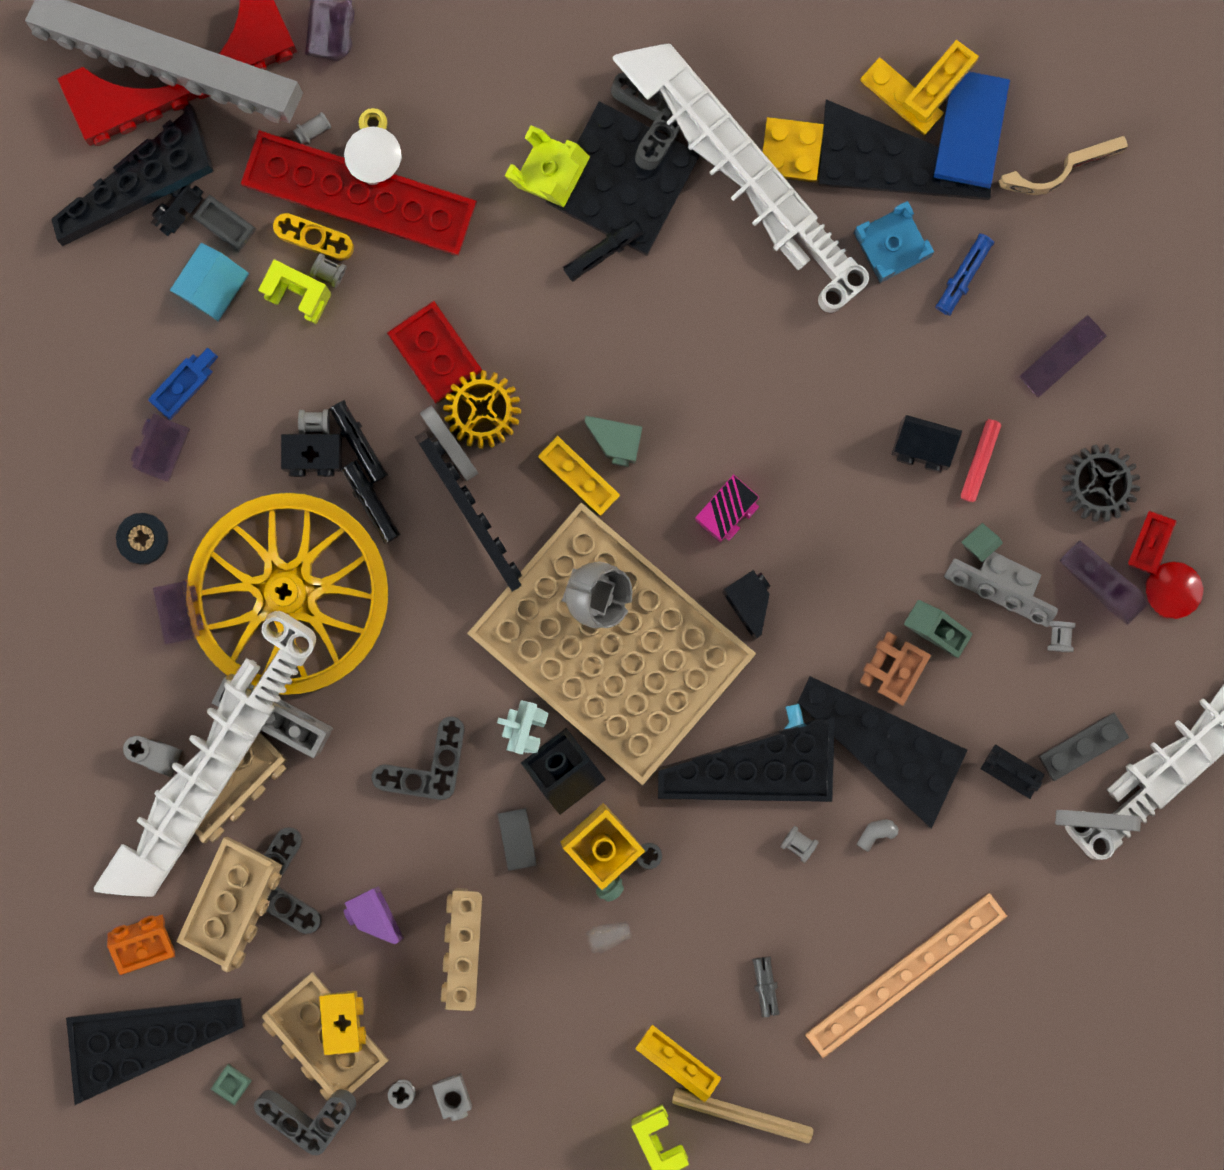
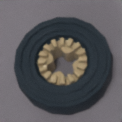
(154, 546)

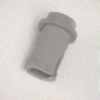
(311, 128)

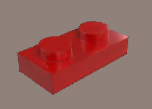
(1152, 543)

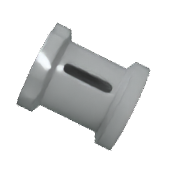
(328, 270)
(314, 421)
(1061, 636)
(799, 844)
(394, 1098)

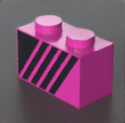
(727, 509)

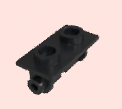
(168, 213)
(1012, 771)

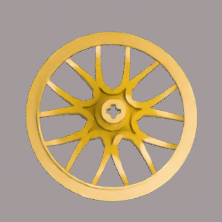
(304, 587)

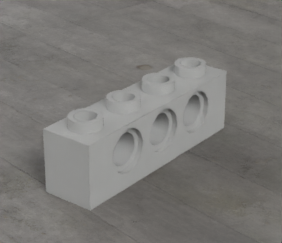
(290, 725)

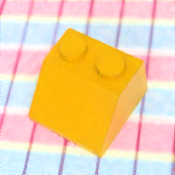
(602, 846)

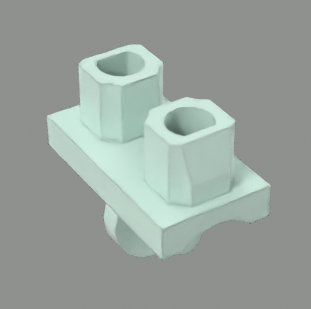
(518, 727)

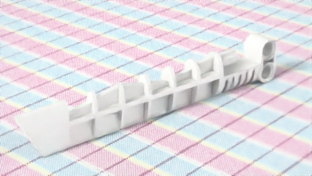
(728, 147)
(1161, 775)
(196, 786)

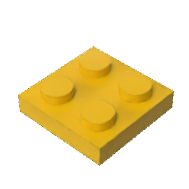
(793, 147)

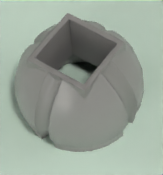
(598, 595)

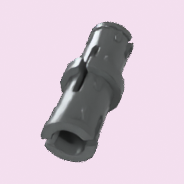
(766, 986)

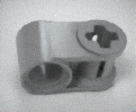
(157, 755)

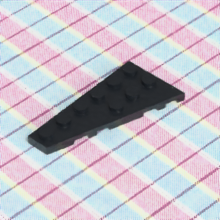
(881, 158)
(143, 176)
(465, 501)
(898, 753)
(773, 767)
(128, 1043)

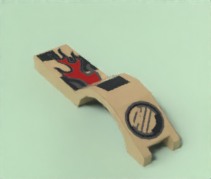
(1014, 182)

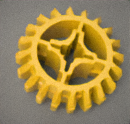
(490, 399)

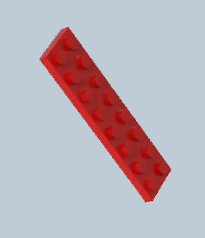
(326, 185)

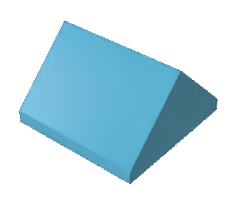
(209, 281)

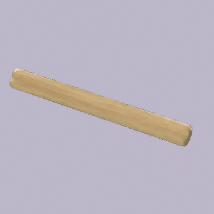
(743, 1116)

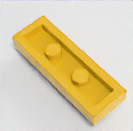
(940, 81)
(893, 91)
(579, 476)
(678, 1063)

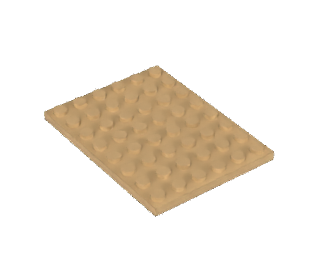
(623, 685)

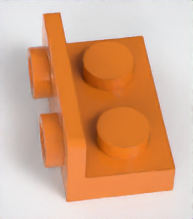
(140, 944)

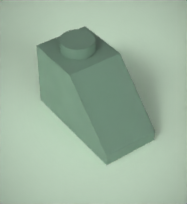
(615, 439)
(938, 628)

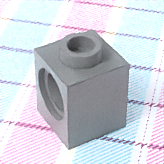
(457, 1084)

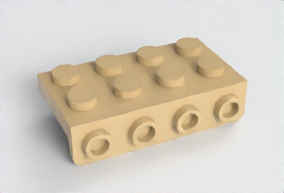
(247, 782)
(230, 904)
(463, 954)
(299, 1026)

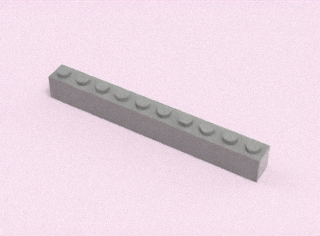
(166, 58)

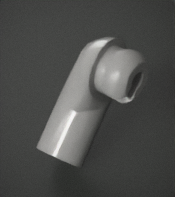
(876, 830)

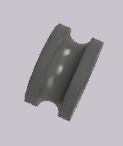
(654, 863)

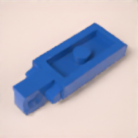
(183, 383)

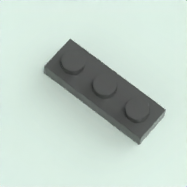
(1083, 746)

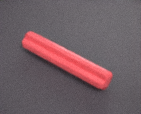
(980, 460)

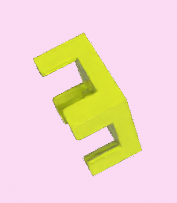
(550, 167)
(282, 276)
(643, 1127)

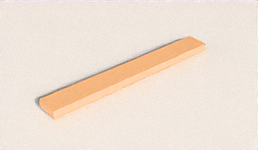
(905, 975)

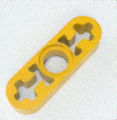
(291, 236)

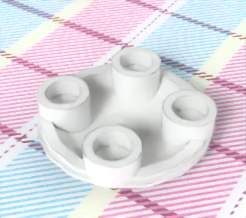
(372, 155)

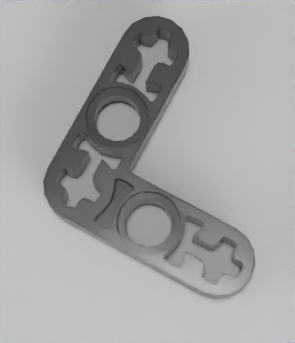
(659, 114)
(428, 778)
(279, 892)
(315, 1128)

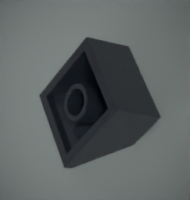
(926, 443)
(749, 601)
(563, 771)

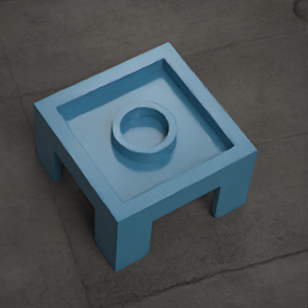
(893, 243)

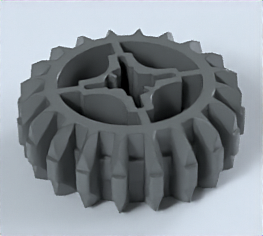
(1105, 495)

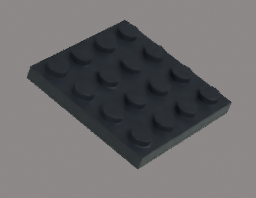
(616, 188)

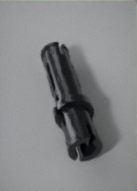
(611, 244)
(358, 442)
(367, 496)

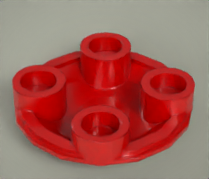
(1174, 590)

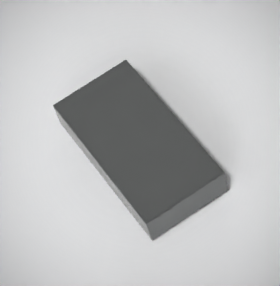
(224, 223)
(517, 839)

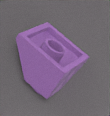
(373, 916)

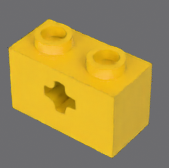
(334, 1037)

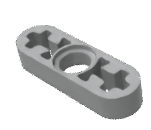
(449, 443)
(1098, 820)

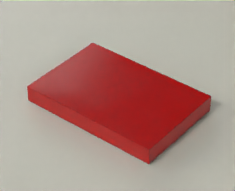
(434, 351)

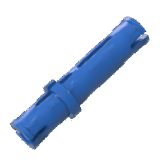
(947, 302)

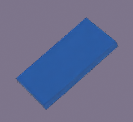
(972, 130)

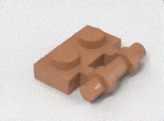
(902, 674)

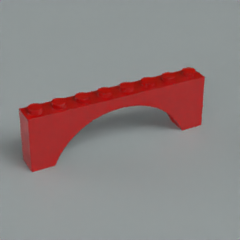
(111, 109)

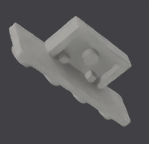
(1004, 584)

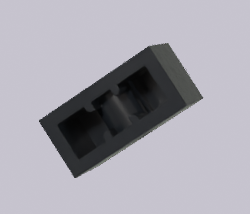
(296, 446)

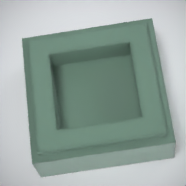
(982, 542)
(231, 1084)

